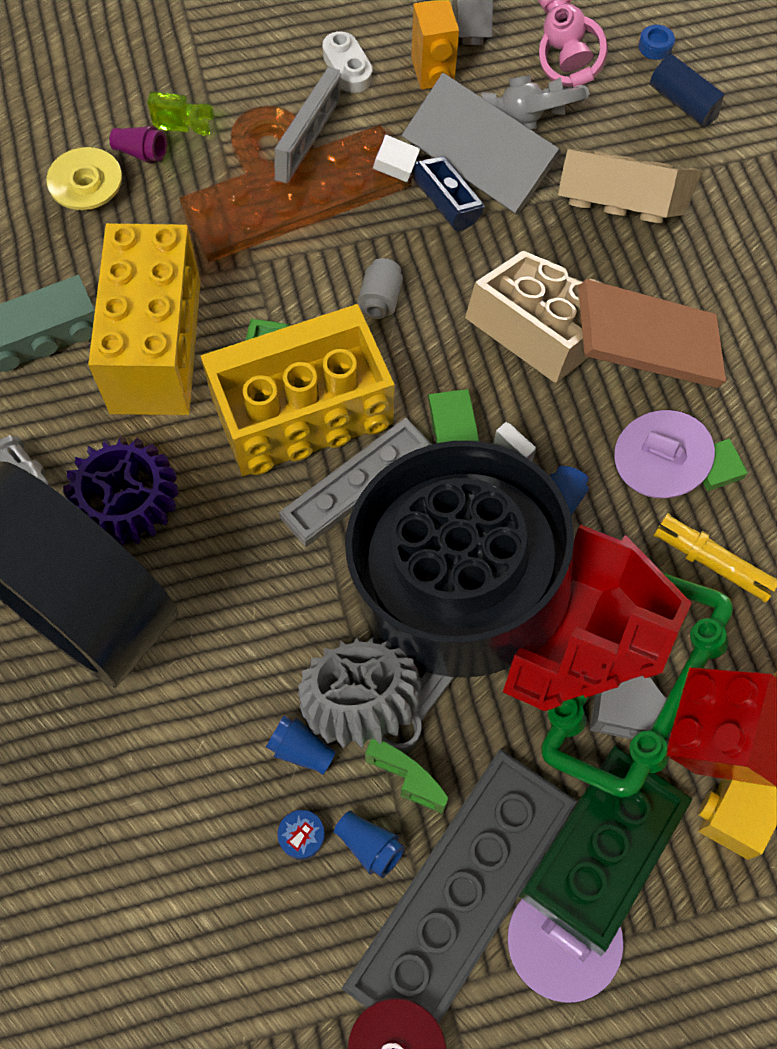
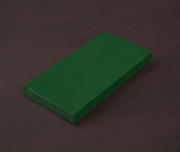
(605, 855)

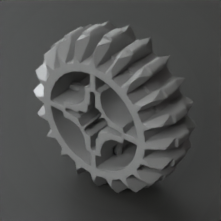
(359, 692)

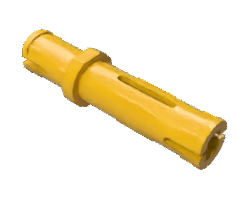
(704, 550)

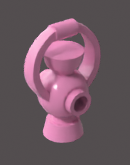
(565, 30)

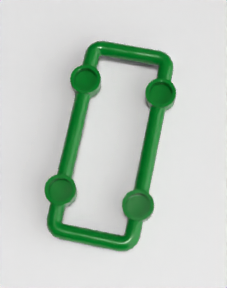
(648, 747)

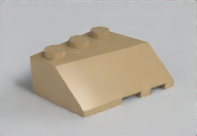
(627, 184)
(532, 312)

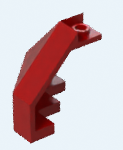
(614, 630)

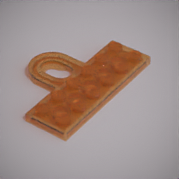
(260, 208)

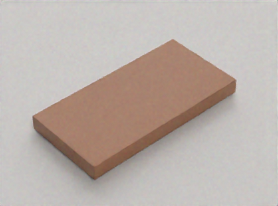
(650, 334)

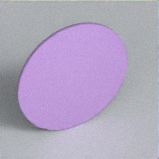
(664, 454)
(555, 960)

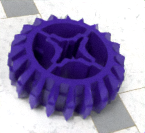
(117, 469)

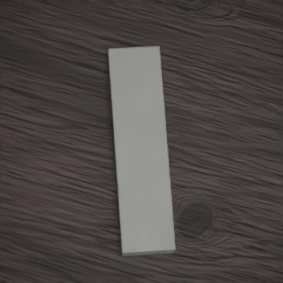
(307, 125)
(338, 492)

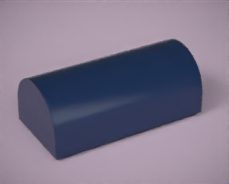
(687, 90)
(448, 192)

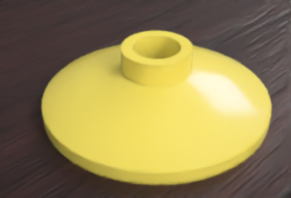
(84, 178)

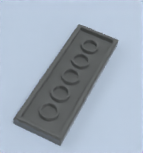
(463, 890)

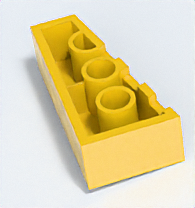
(740, 816)

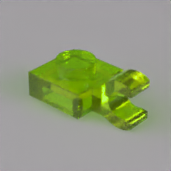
(174, 113)

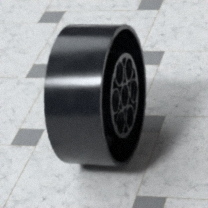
(75, 580)
(438, 620)

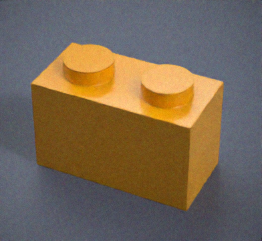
(434, 41)

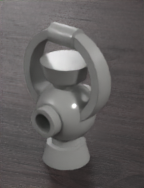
(527, 101)

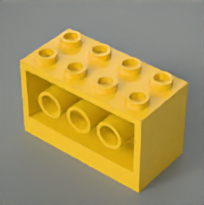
(146, 319)
(300, 390)

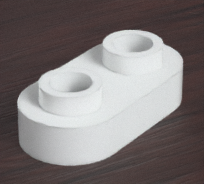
(344, 53)

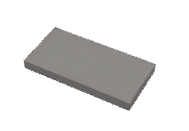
(481, 143)

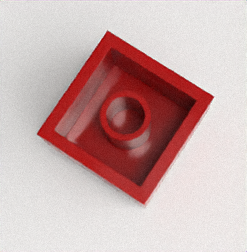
(727, 726)

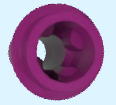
(140, 142)

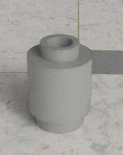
(380, 288)

